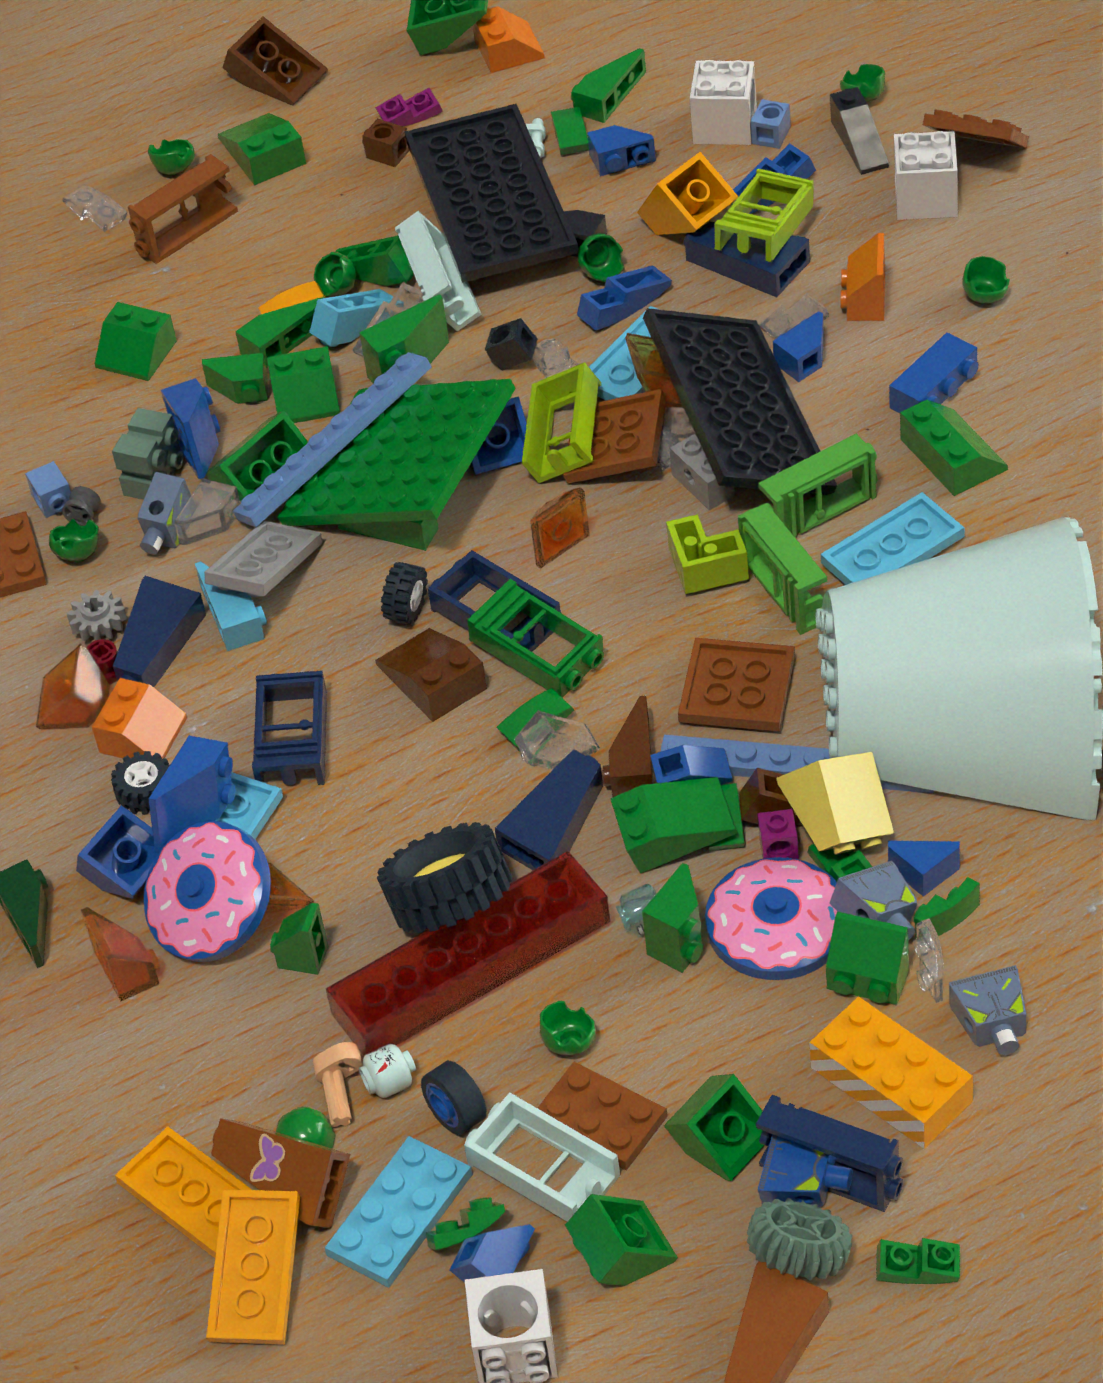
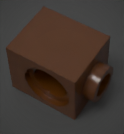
(385, 142)

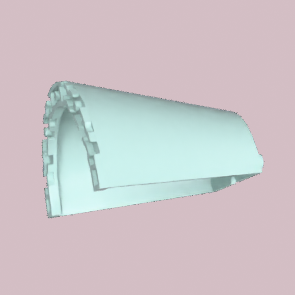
(974, 672)

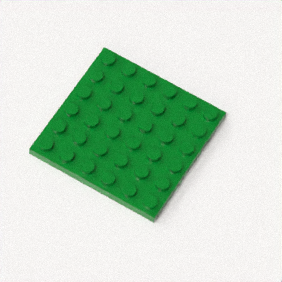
(404, 459)

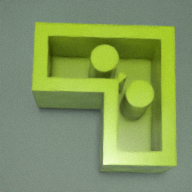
(705, 560)

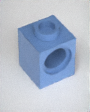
(770, 123)
(48, 488)

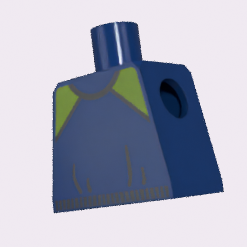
(800, 1173)

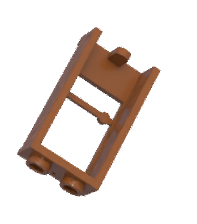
(211, 210)

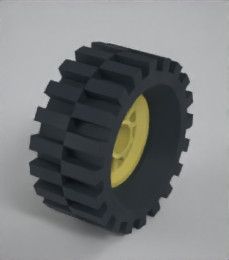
(444, 877)

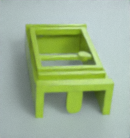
(772, 186)
(569, 386)

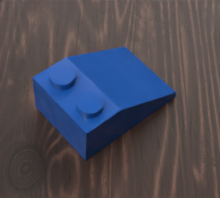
(195, 425)
(192, 789)

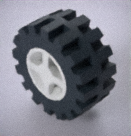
(404, 592)
(137, 779)

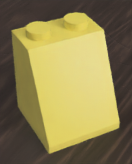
(839, 802)

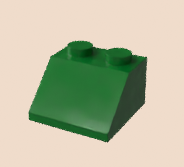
(134, 341)
(304, 384)
(674, 922)
(867, 958)
(718, 1126)
(619, 1239)

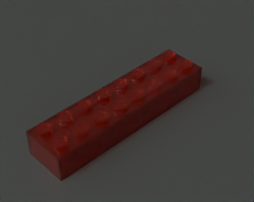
(465, 961)

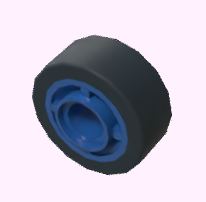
(453, 1097)

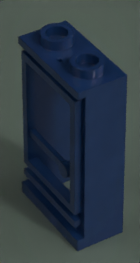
(464, 576)
(294, 753)
(870, 1156)

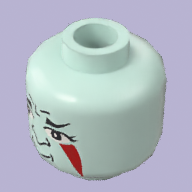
(387, 1071)

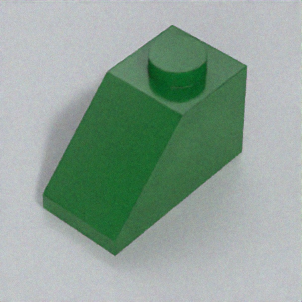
(238, 377)
(301, 941)

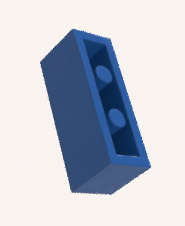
(935, 373)

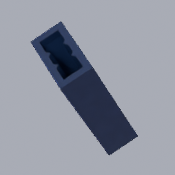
(752, 266)
(157, 630)
(552, 813)

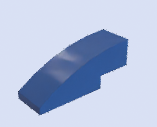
(789, 162)
(622, 296)

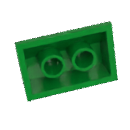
(948, 446)
(259, 455)

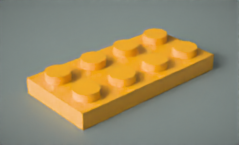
(180, 1186)
(253, 1267)

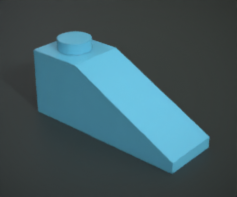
(344, 316)
(233, 613)

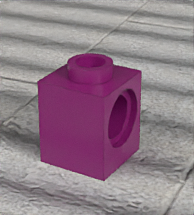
(778, 834)

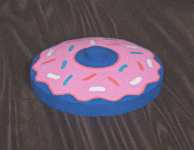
(207, 891)
(772, 918)

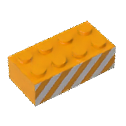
(891, 1072)

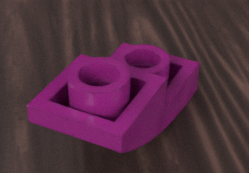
(413, 110)

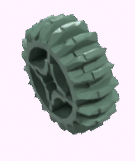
(799, 1239)

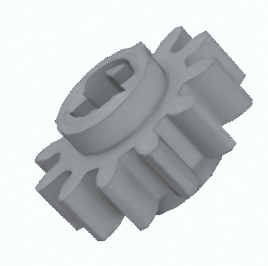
(96, 615)

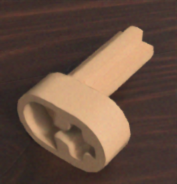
(331, 1069)

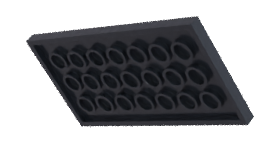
(490, 193)
(733, 396)

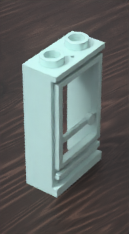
(436, 270)
(595, 1176)

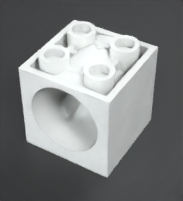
(723, 102)
(926, 175)
(508, 1302)

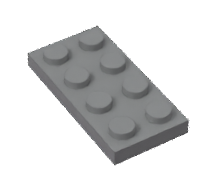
(263, 558)

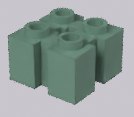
(147, 449)

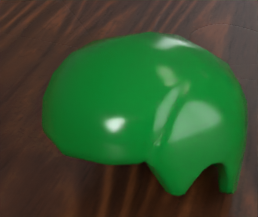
(868, 79)
(172, 156)
(600, 257)
(335, 274)
(985, 280)
(74, 541)
(565, 1029)
(307, 1125)

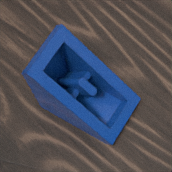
(925, 862)

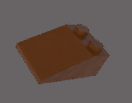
(272, 63)
(434, 672)

